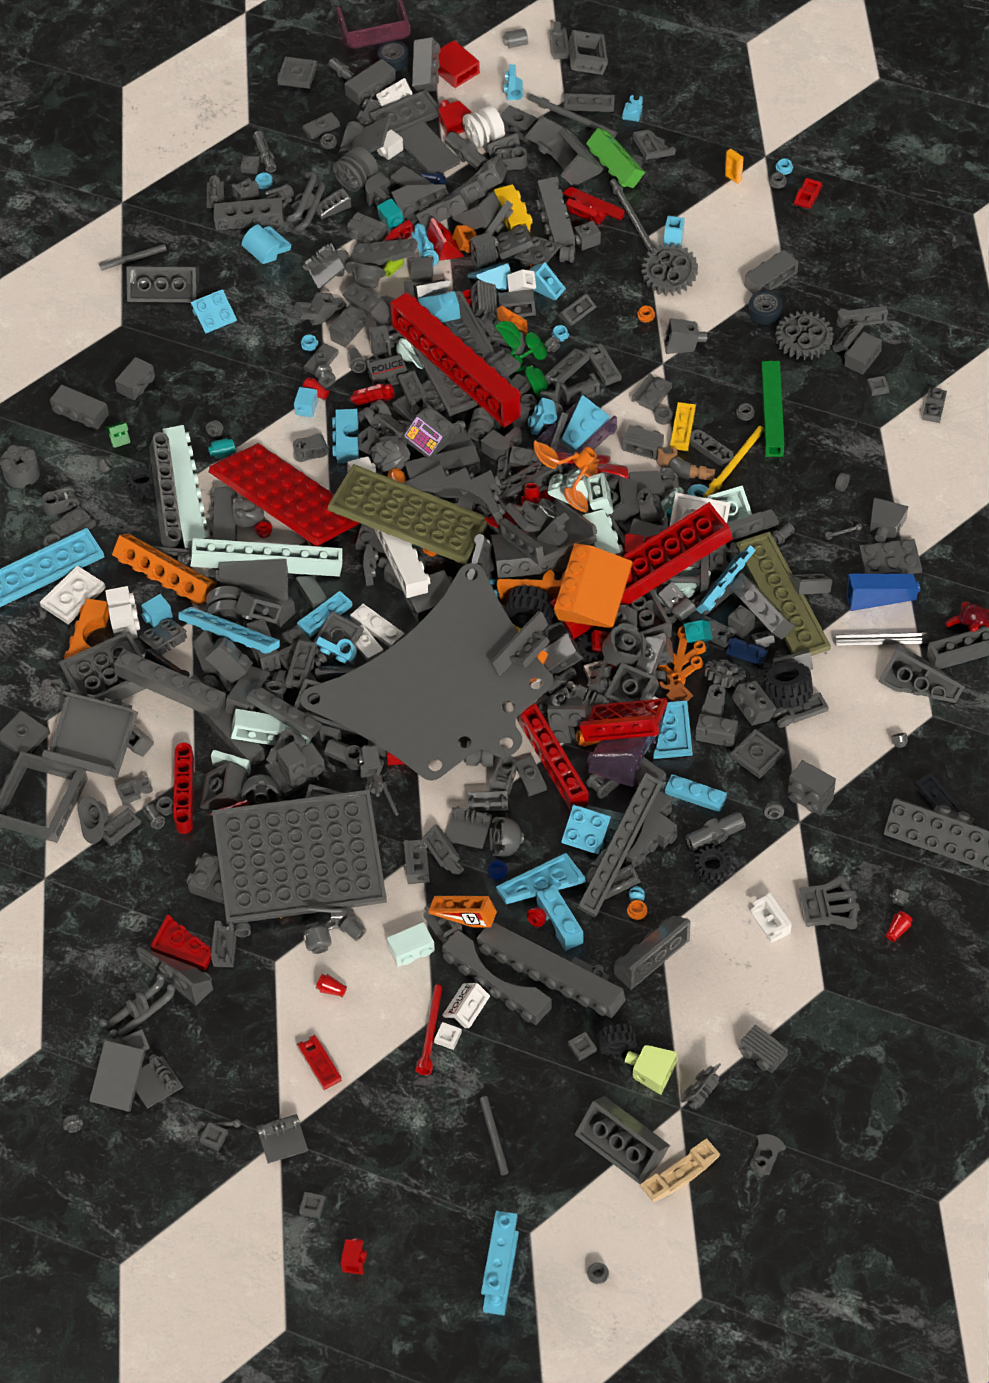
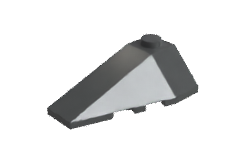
(916, 676)
(186, 978)

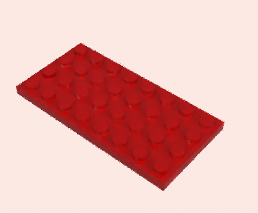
(282, 493)

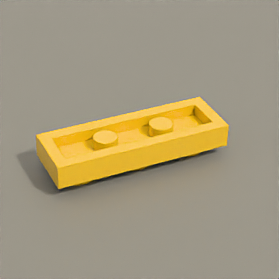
(683, 426)

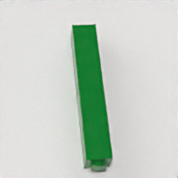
(772, 409)

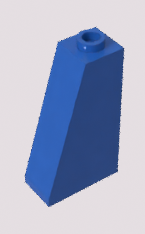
(880, 590)

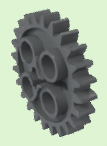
(655, 264)
(804, 335)

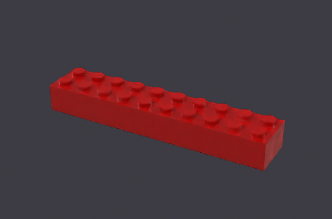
(456, 359)
(668, 555)

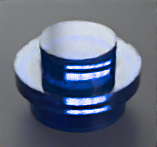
(497, 870)

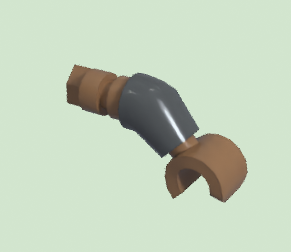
(682, 468)

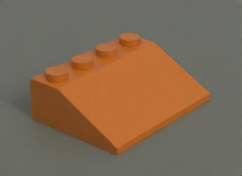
(592, 587)

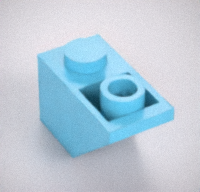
(674, 231)

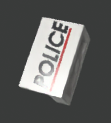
(467, 1004)

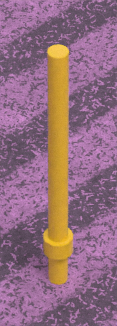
(716, 484)

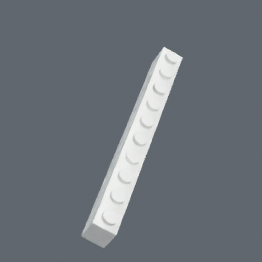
(400, 553)

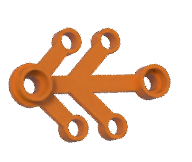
(682, 659)

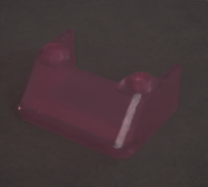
(376, 34)

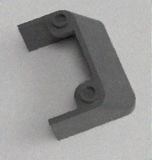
(566, 149)

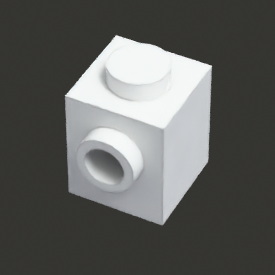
(392, 145)
(521, 280)

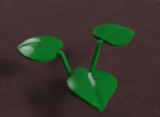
(512, 337)

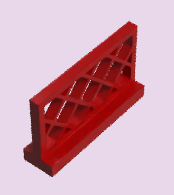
(629, 726)

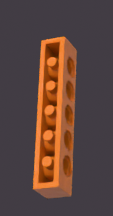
(125, 549)

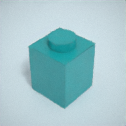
(390, 214)
(698, 631)

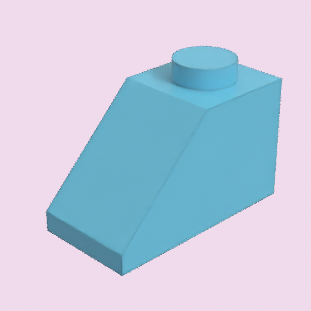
(547, 282)

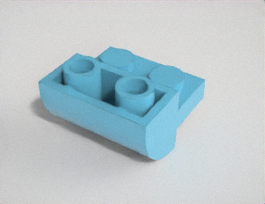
(265, 243)

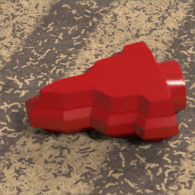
(372, 394)

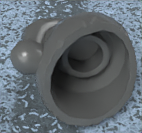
(246, 513)

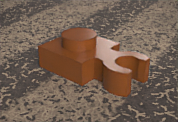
(676, 692)

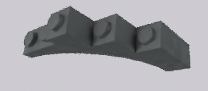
(458, 201)
(463, 485)
(656, 827)

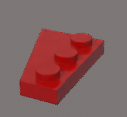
(179, 944)

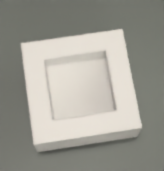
(447, 1036)

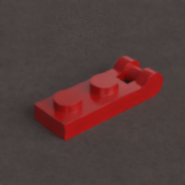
(319, 1062)

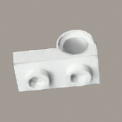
(394, 93)

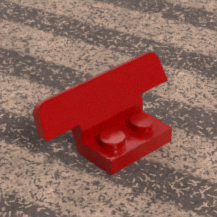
(590, 207)

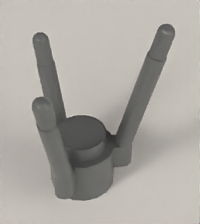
(284, 192)
(376, 785)
(338, 915)

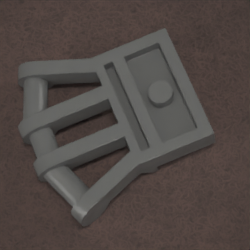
(817, 909)

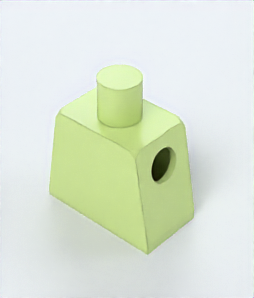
(652, 1066)

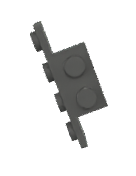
(752, 524)
(523, 646)

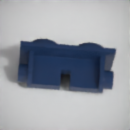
(746, 651)

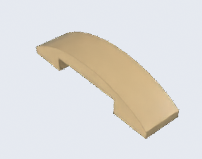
(681, 1172)

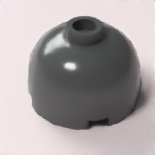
(260, 790)
(505, 836)

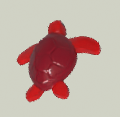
(971, 615)

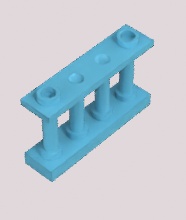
(500, 1263)

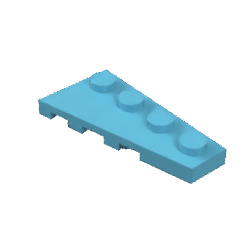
(725, 579)
(558, 872)

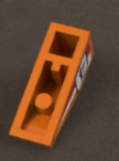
(466, 910)

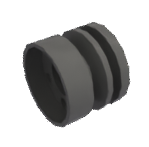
(355, 168)

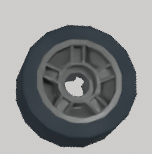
(394, 53)
(765, 307)

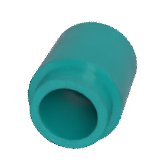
(221, 448)

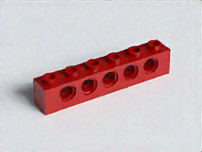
(553, 757)

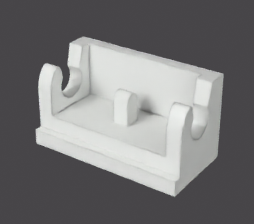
(771, 918)

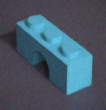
(346, 424)
(566, 927)

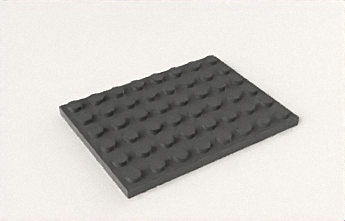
(298, 856)

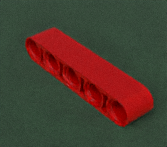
(185, 795)

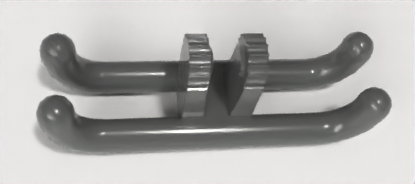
(307, 201)
(139, 1008)

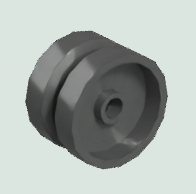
(222, 603)

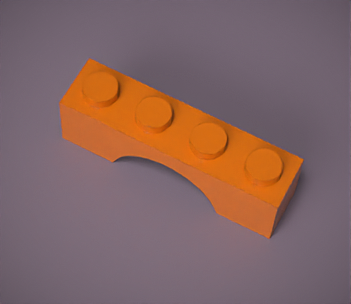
(93, 616)

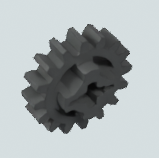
(724, 673)

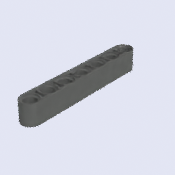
(167, 483)

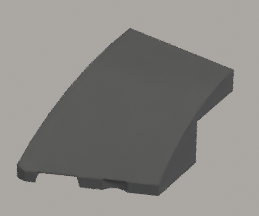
(533, 516)

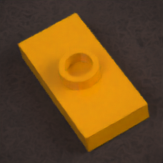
(734, 166)

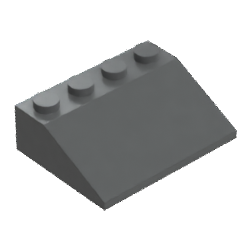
(95, 673)

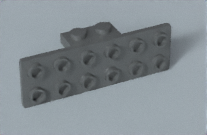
(940, 832)

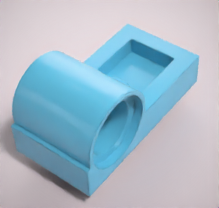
(514, 85)
(543, 414)
(327, 647)

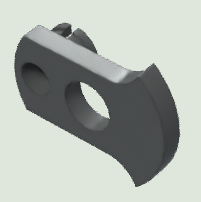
(770, 1143)

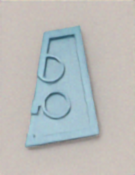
(583, 424)
(675, 732)

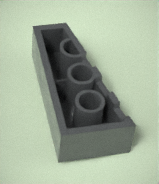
(554, 212)

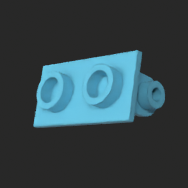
(421, 236)

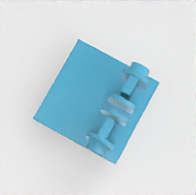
(213, 311)
(586, 829)

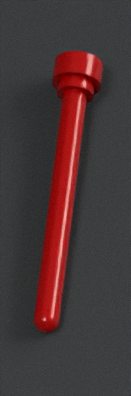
(424, 1064)

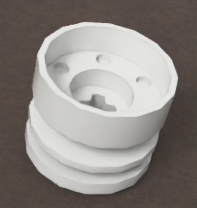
(483, 126)

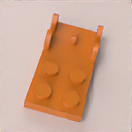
(548, 584)

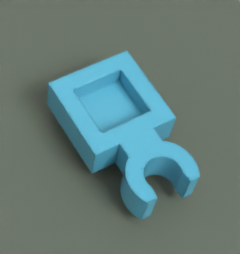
(633, 109)

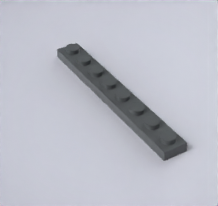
(619, 845)

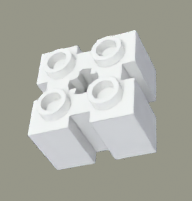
(122, 611)

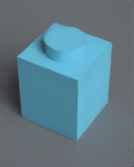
(306, 402)
(156, 610)

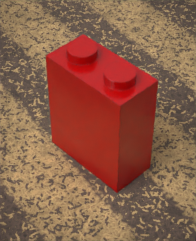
(457, 64)

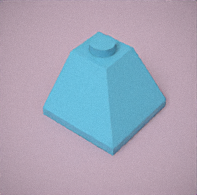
(494, 274)
(442, 305)

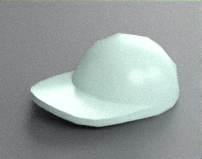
(405, 349)

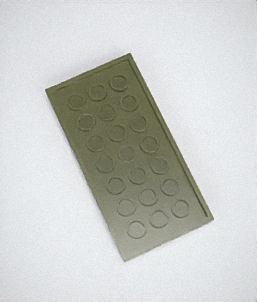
(408, 514)

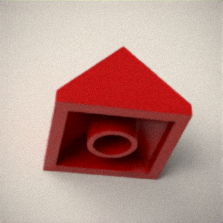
(443, 241)

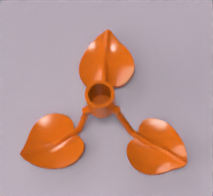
(585, 460)

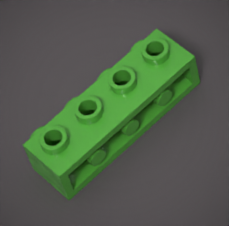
(615, 158)

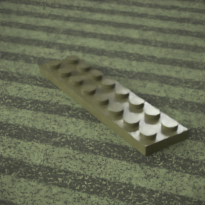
(773, 576)

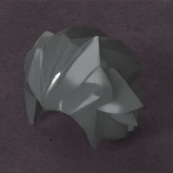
(390, 453)

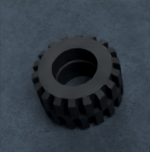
(526, 602)
(788, 684)

